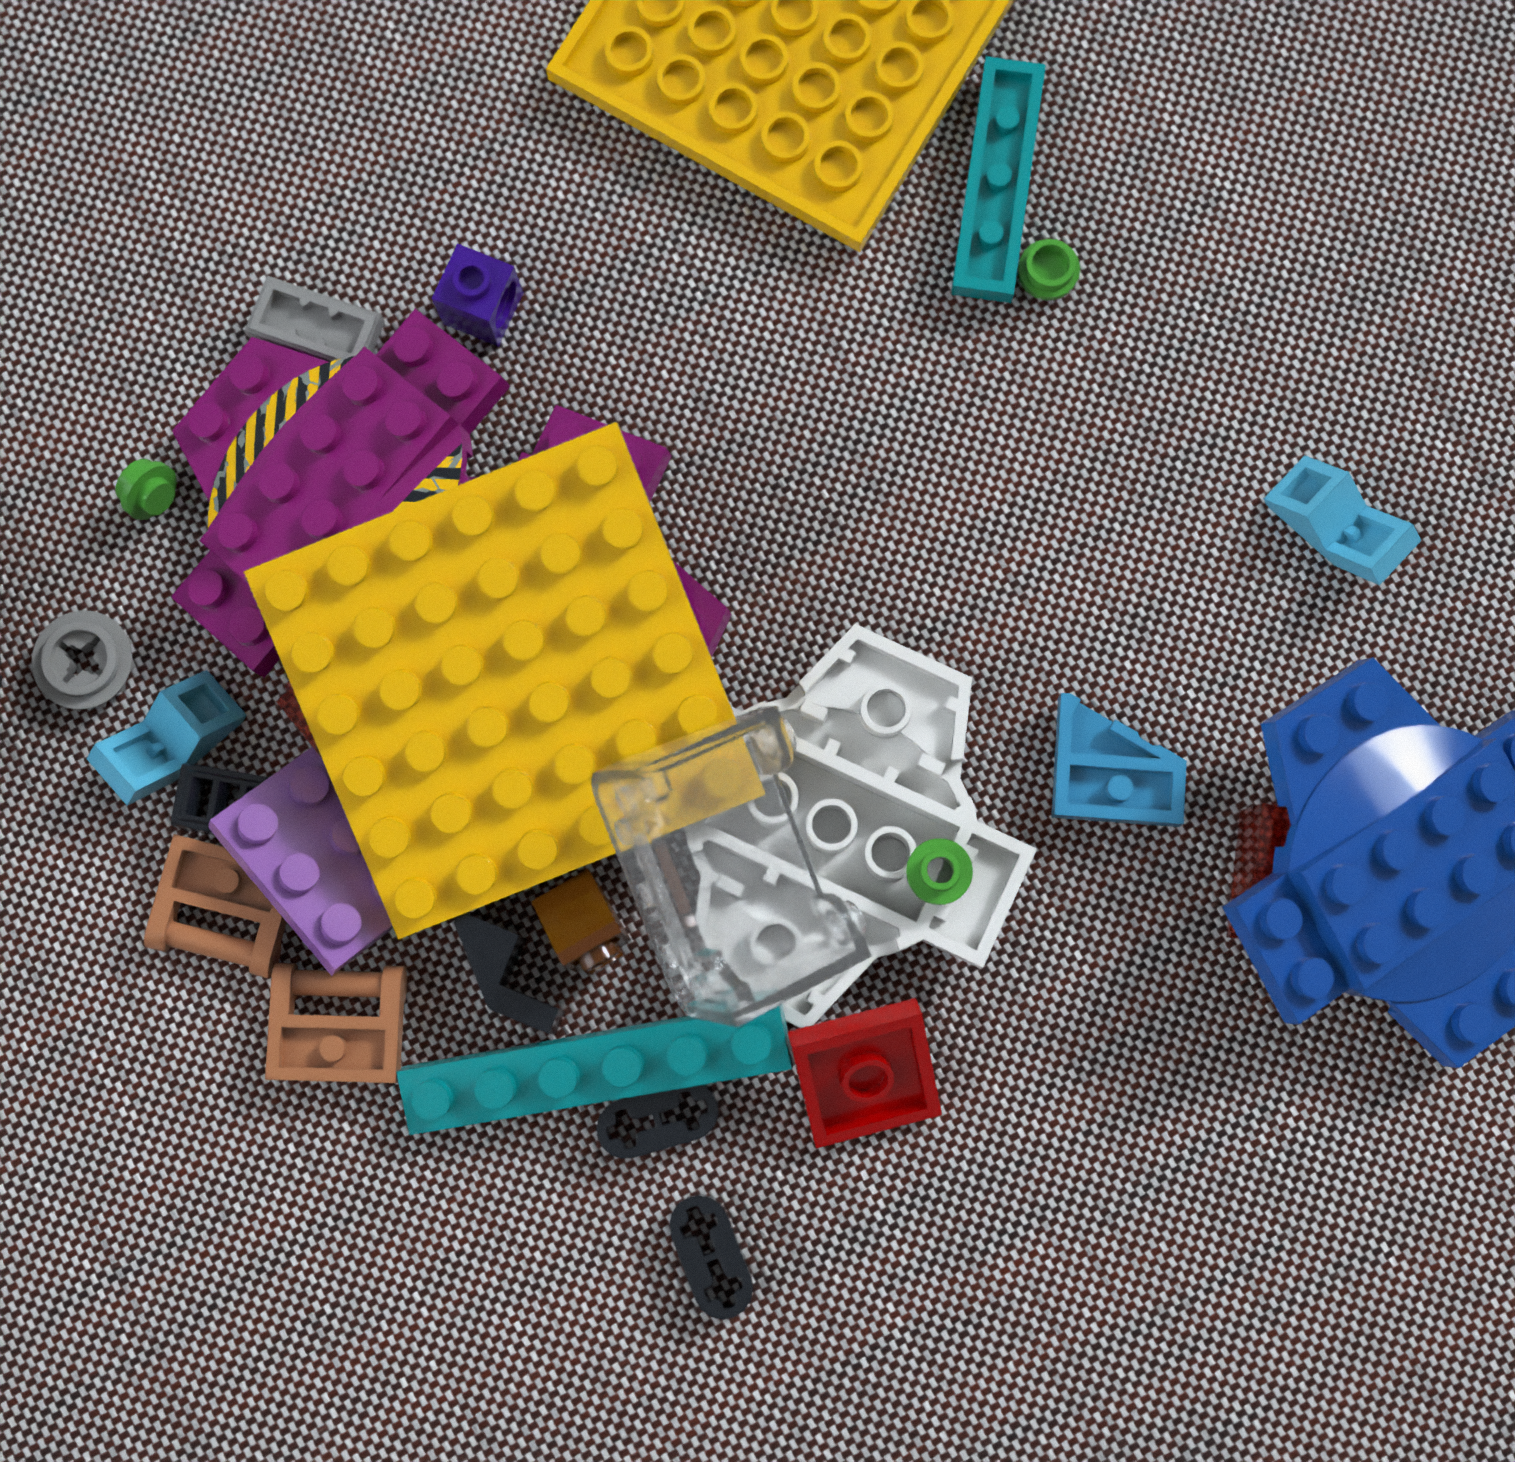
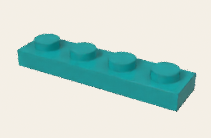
(998, 179)

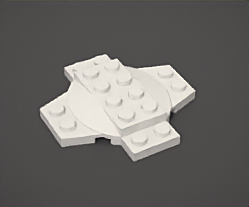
(873, 782)

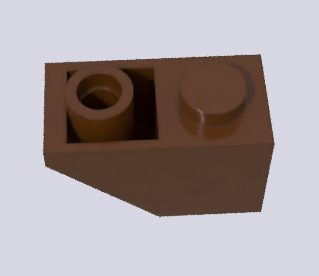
(582, 924)

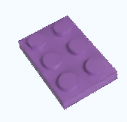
(306, 860)

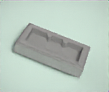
(312, 322)

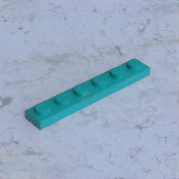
(590, 1069)

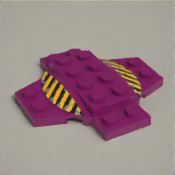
(318, 448)

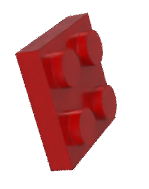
(865, 1072)

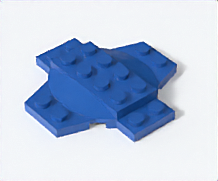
(1389, 865)

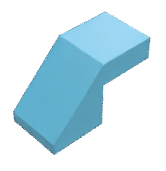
(1334, 519)
(177, 730)

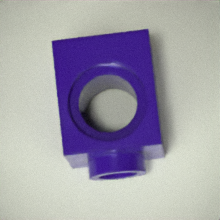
(477, 295)

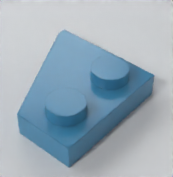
(1113, 773)

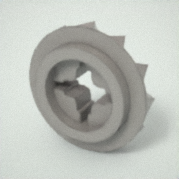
(55, 669)

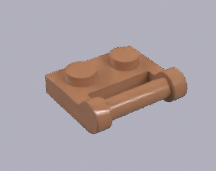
(212, 880)
(332, 1045)

